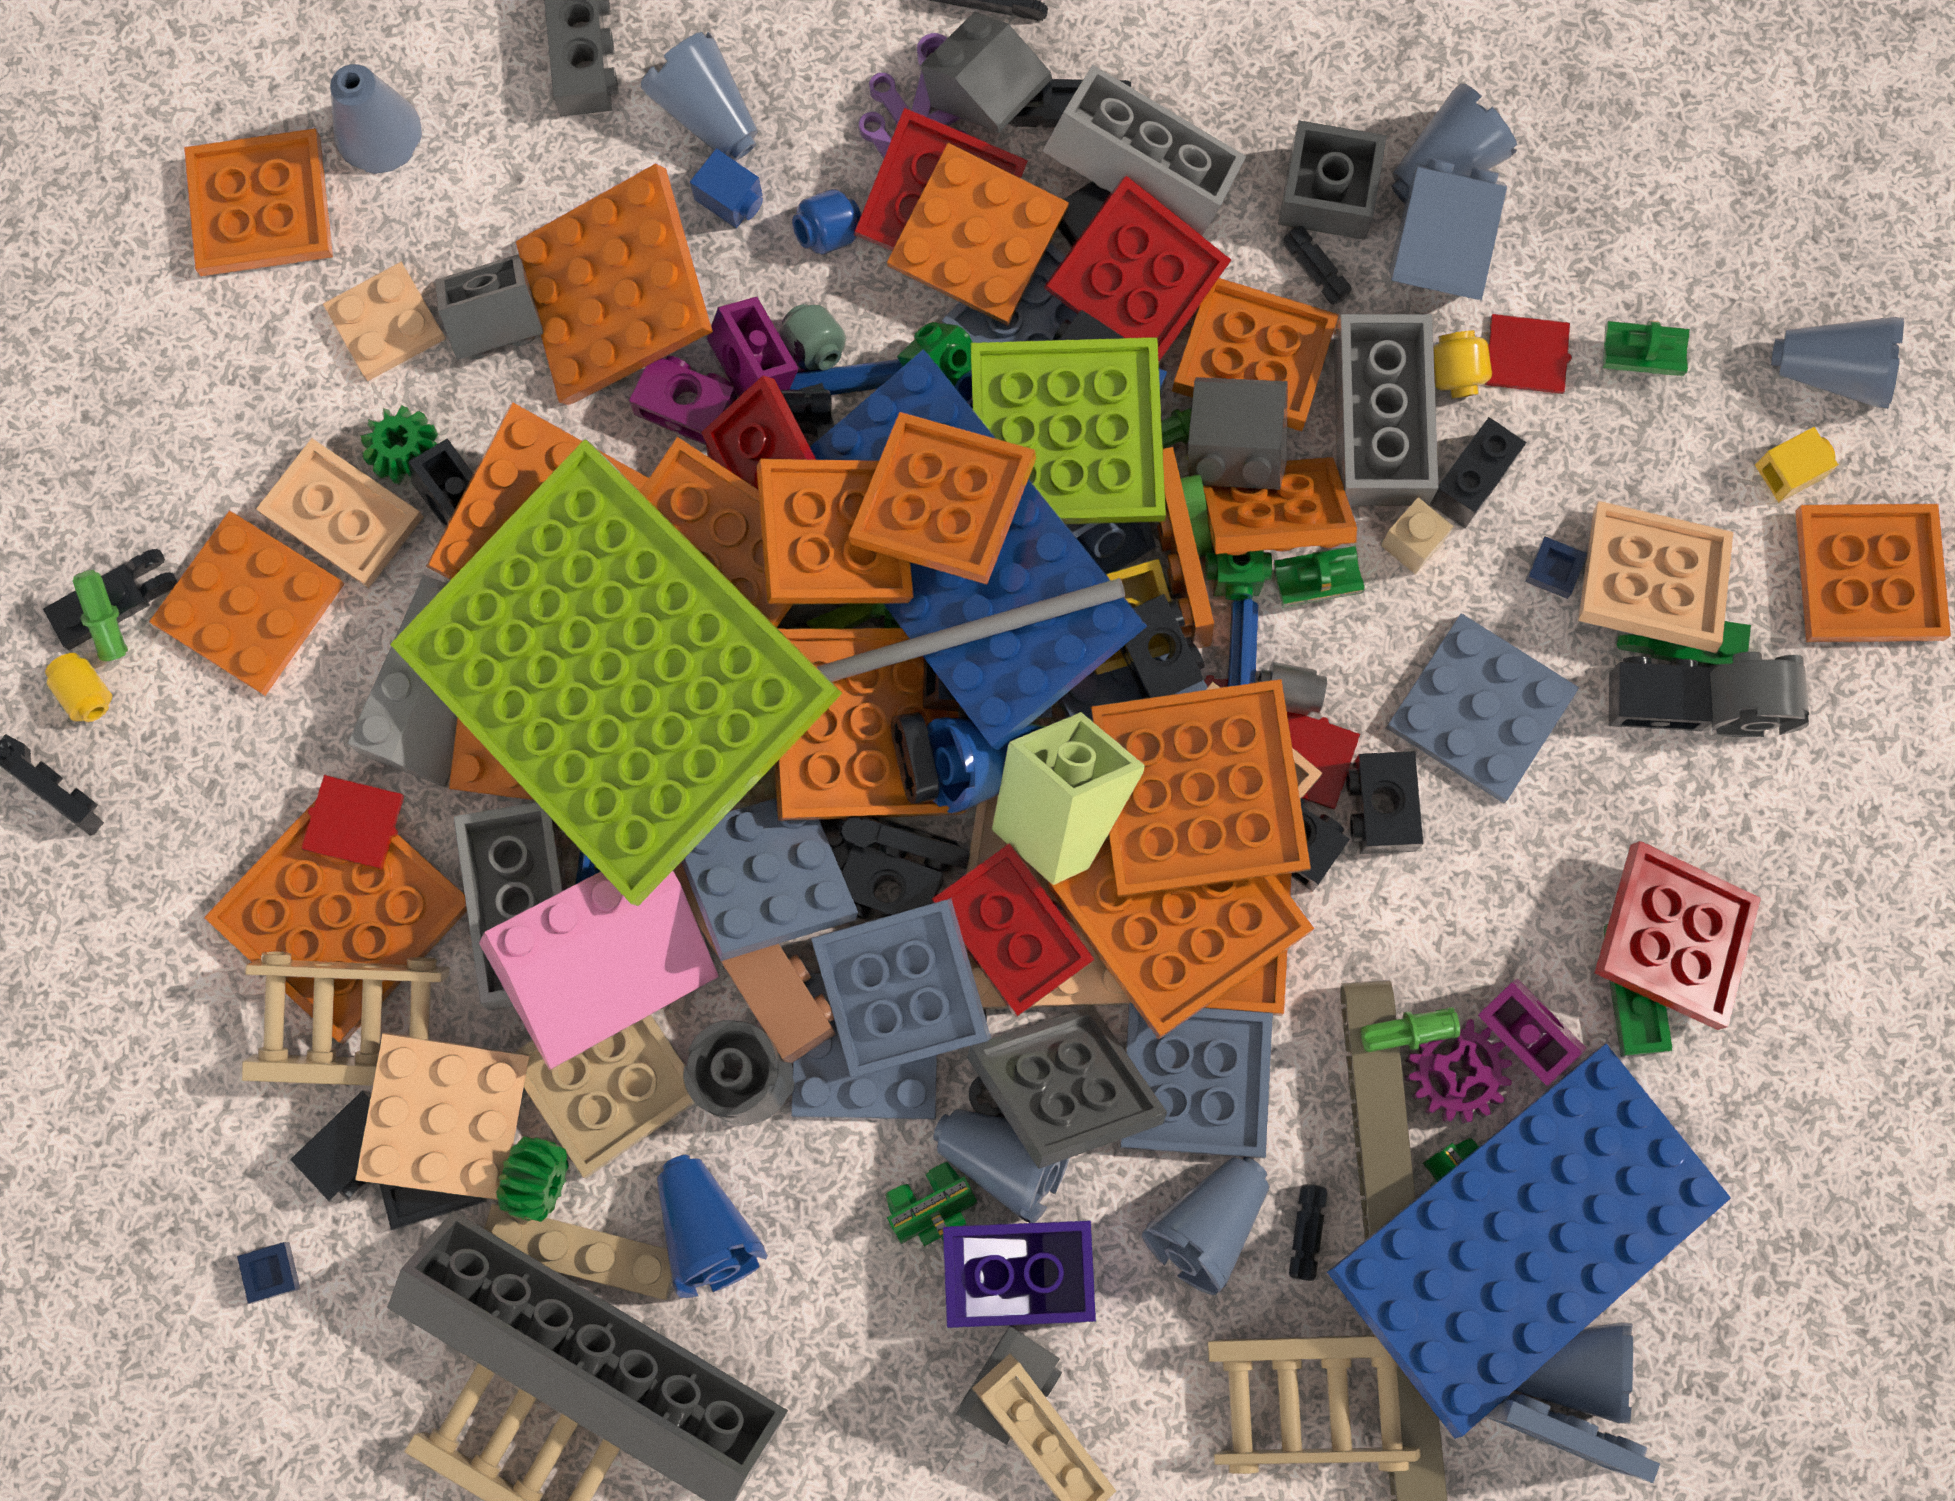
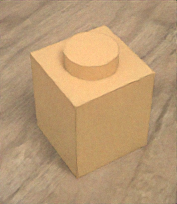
(1416, 535)

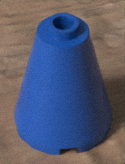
(966, 762)
(703, 1230)

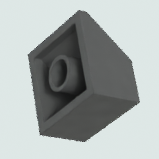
(984, 73)
(488, 308)
(1238, 432)
(1035, 1360)

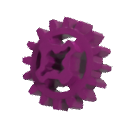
(1479, 1075)

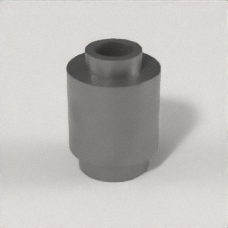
(1301, 686)

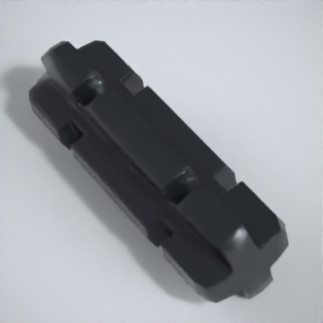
(1317, 265)
(817, 403)
(1308, 1232)

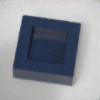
(1556, 567)
(268, 1272)

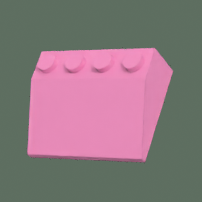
(596, 962)

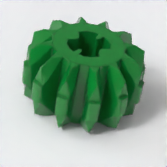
(404, 428)
(532, 1179)

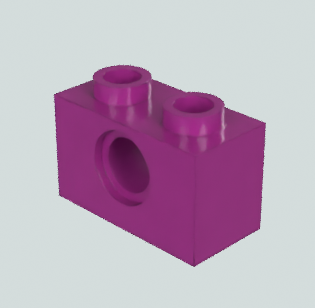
(750, 346)
(665, 381)
(1532, 1031)

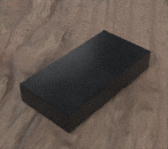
(412, 1205)

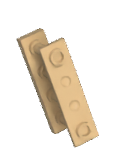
(321, 1063)
(1286, 1359)
(481, 1472)

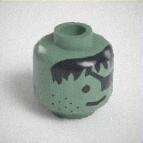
(812, 337)

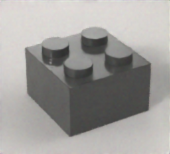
(1332, 179)

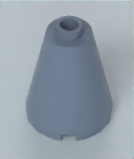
(703, 95)
(372, 121)
(1461, 135)
(1844, 358)
(997, 1161)
(1210, 1224)
(1590, 1373)

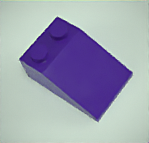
(1019, 1274)

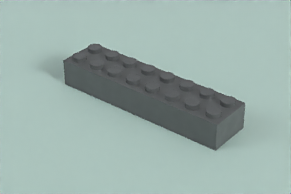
(587, 1359)

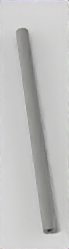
(974, 630)

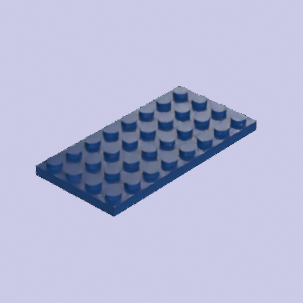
(1019, 672)
(1528, 1239)

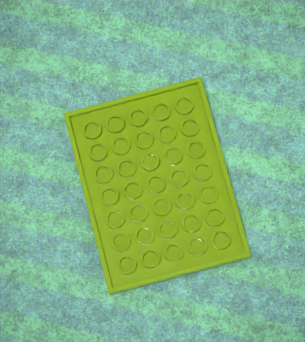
(614, 672)

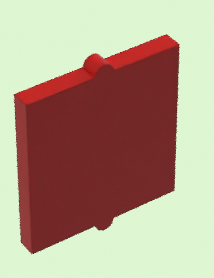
(1528, 353)
(1326, 748)
(353, 822)

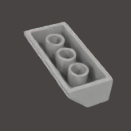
(403, 716)

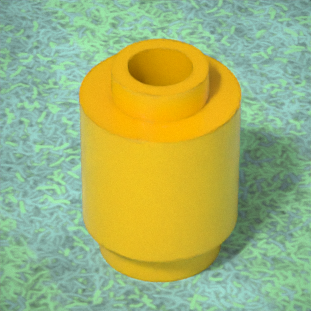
(78, 688)

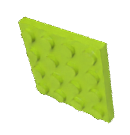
(1087, 415)

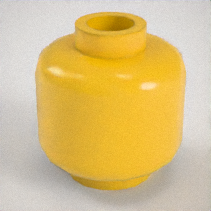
(1461, 363)

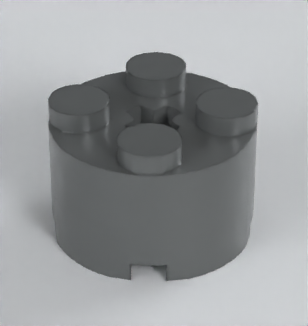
(1759, 695)
(713, 1073)

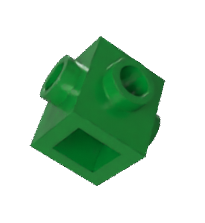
(946, 345)
(1238, 581)

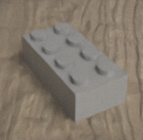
(1122, 133)
(1385, 408)
(507, 867)

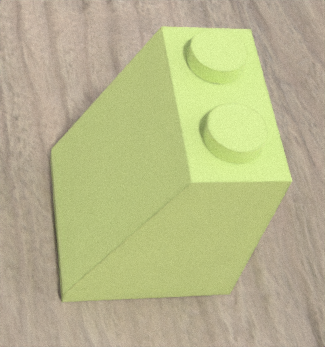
(1063, 795)

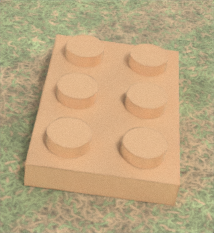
(340, 513)

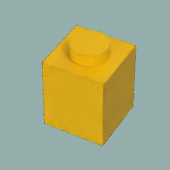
(1797, 464)

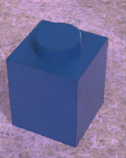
(727, 189)

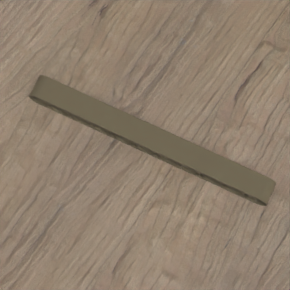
(1388, 1187)

